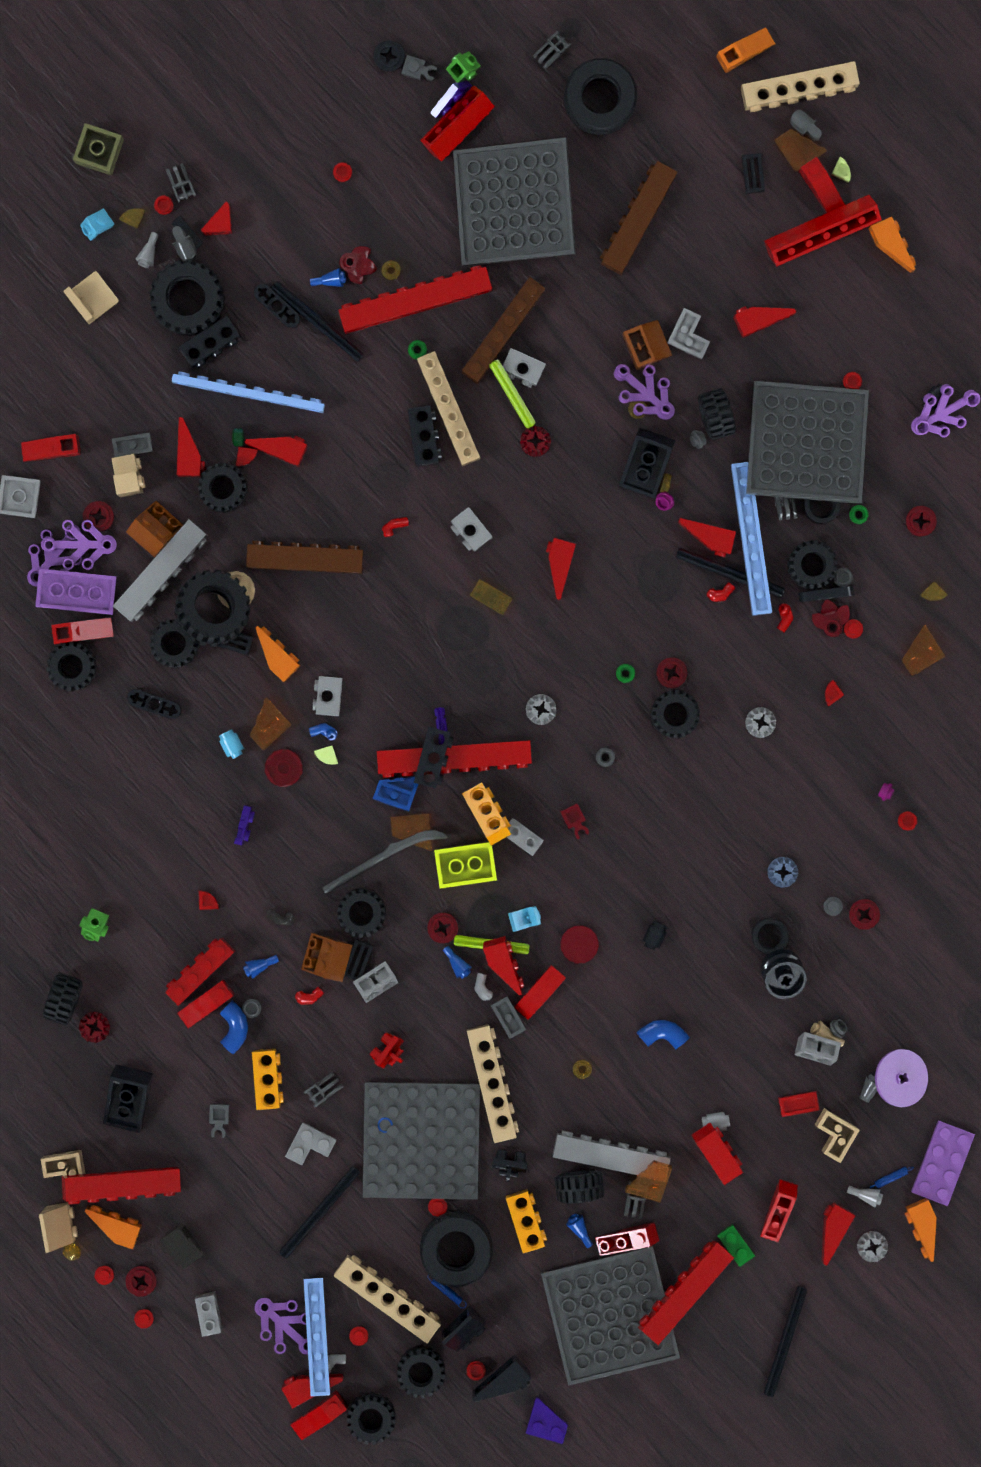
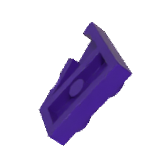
(450, 98)
(246, 817)
(545, 1423)

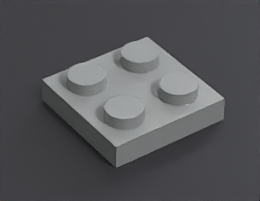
(19, 496)

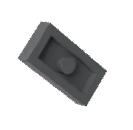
(132, 444)
(508, 1017)

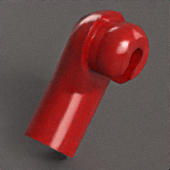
(392, 524)
(720, 595)
(786, 616)
(309, 999)

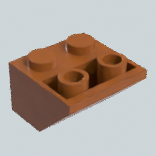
(646, 344)
(154, 528)
(326, 957)

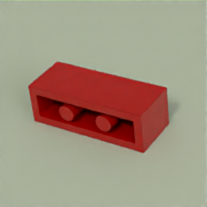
(718, 1153)

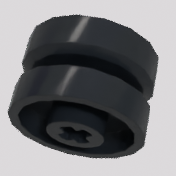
(783, 974)

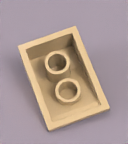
(57, 1226)

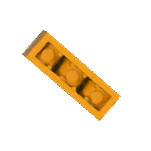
(481, 807)
(261, 1087)
(522, 1230)

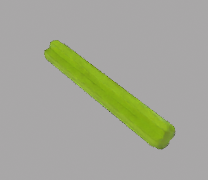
(512, 393)
(474, 942)

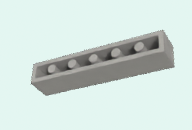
(160, 570)
(604, 1154)

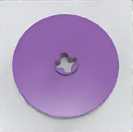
(890, 1086)

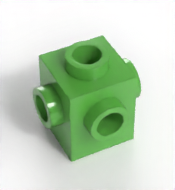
(463, 67)
(94, 925)

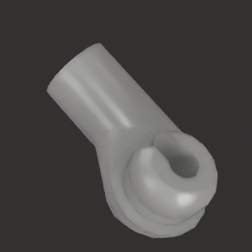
(481, 989)
(336, 1359)

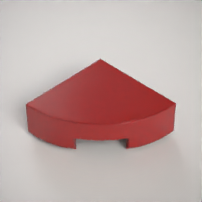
(245, 456)
(832, 693)
(207, 901)

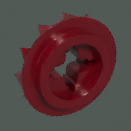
(529, 434)
(106, 511)
(926, 528)
(673, 682)
(873, 913)
(439, 936)
(103, 1024)
(143, 1289)

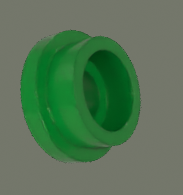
(417, 343)
(863, 510)
(631, 673)

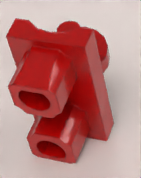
(390, 1053)

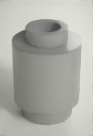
(717, 1119)

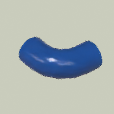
(237, 1027)
(663, 1030)

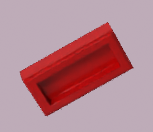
(798, 1103)

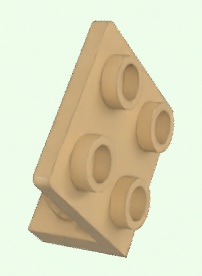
(91, 297)

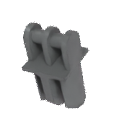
(552, 49)
(805, 125)
(181, 184)
(184, 244)
(785, 502)
(321, 1090)
(635, 1204)

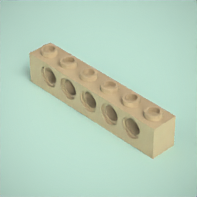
(846, 71)
(448, 408)
(499, 1132)
(423, 1331)

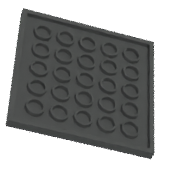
(514, 202)
(807, 442)
(429, 1146)
(599, 1314)

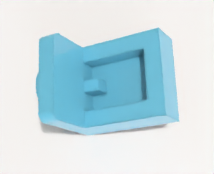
(96, 224)
(524, 918)

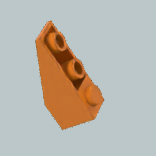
(744, 49)
(888, 239)
(278, 660)
(924, 1222)
(119, 1230)

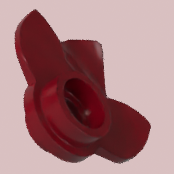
(360, 265)
(830, 615)

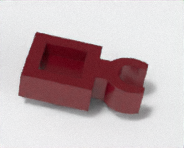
(573, 818)

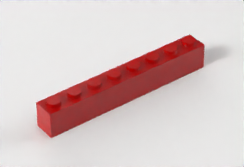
(415, 300)
(460, 757)

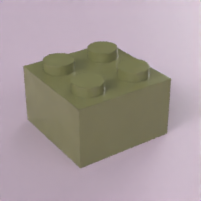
(98, 149)

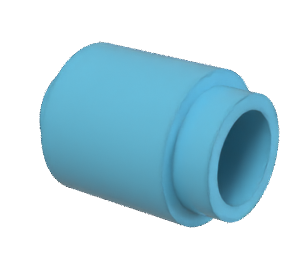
(231, 744)

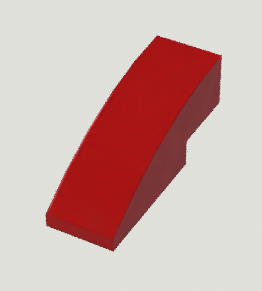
(539, 992)

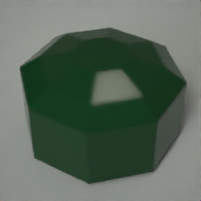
(238, 437)

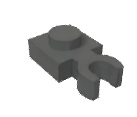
(415, 68)
(219, 1115)

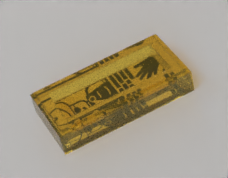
(491, 597)

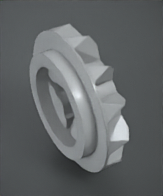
(532, 713)
(752, 726)
(864, 1243)

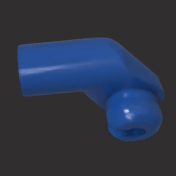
(324, 729)

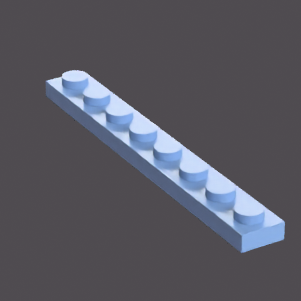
(240, 390)
(751, 542)

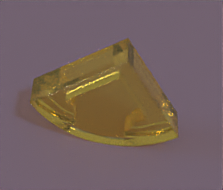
(132, 217)
(665, 483)
(933, 593)

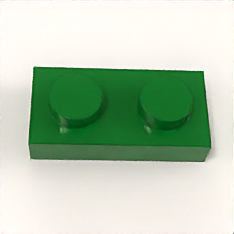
(736, 1245)

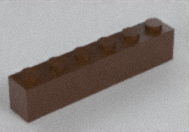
(639, 217)
(503, 330)
(304, 558)

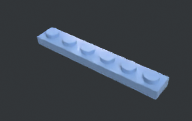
(316, 1337)

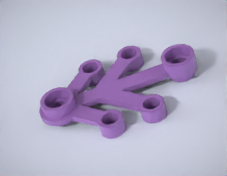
(646, 394)
(942, 412)
(82, 544)
(51, 558)
(281, 1323)

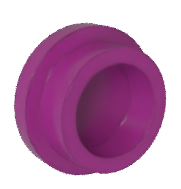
(664, 501)
(886, 791)

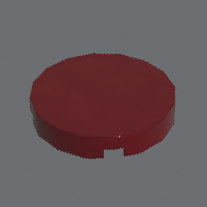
(283, 768)
(579, 944)

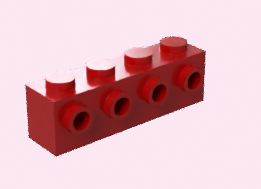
(457, 123)
(194, 976)

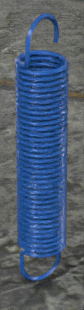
(891, 1177)
(448, 1292)

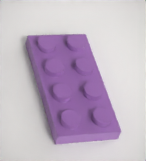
(75, 591)
(942, 1163)

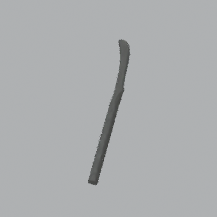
(390, 850)

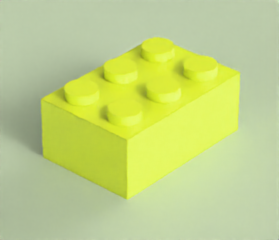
(465, 865)

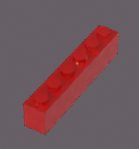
(823, 230)
(121, 1184)
(685, 1292)

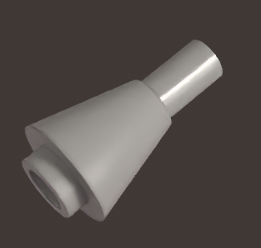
(146, 256)
(870, 1196)

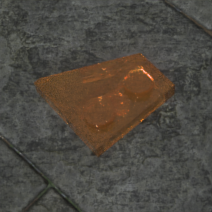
(798, 149)
(922, 653)
(269, 725)
(409, 825)
(651, 1182)

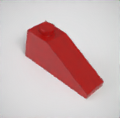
(821, 185)
(758, 318)
(284, 448)
(188, 458)
(712, 537)
(559, 559)
(206, 1003)
(779, 1210)
(835, 1227)
(298, 1388)
(319, 1415)

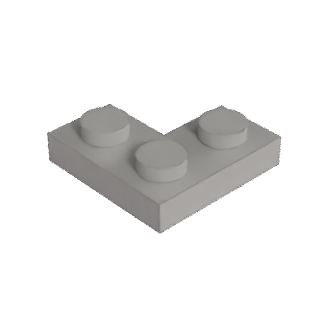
(683, 336)
(307, 1139)

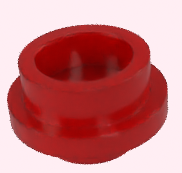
(342, 172)
(163, 205)
(852, 380)
(853, 628)
(907, 820)
(437, 1207)
(104, 1275)
(144, 1318)
(358, 1335)
(476, 1370)

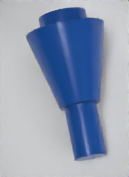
(333, 278)
(459, 966)
(255, 967)
(577, 1225)

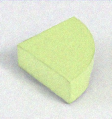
(842, 170)
(327, 755)

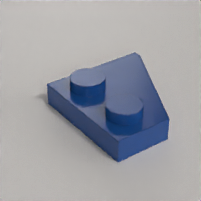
(396, 792)

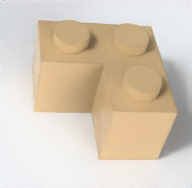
(127, 475)
(841, 1134)
(63, 1164)

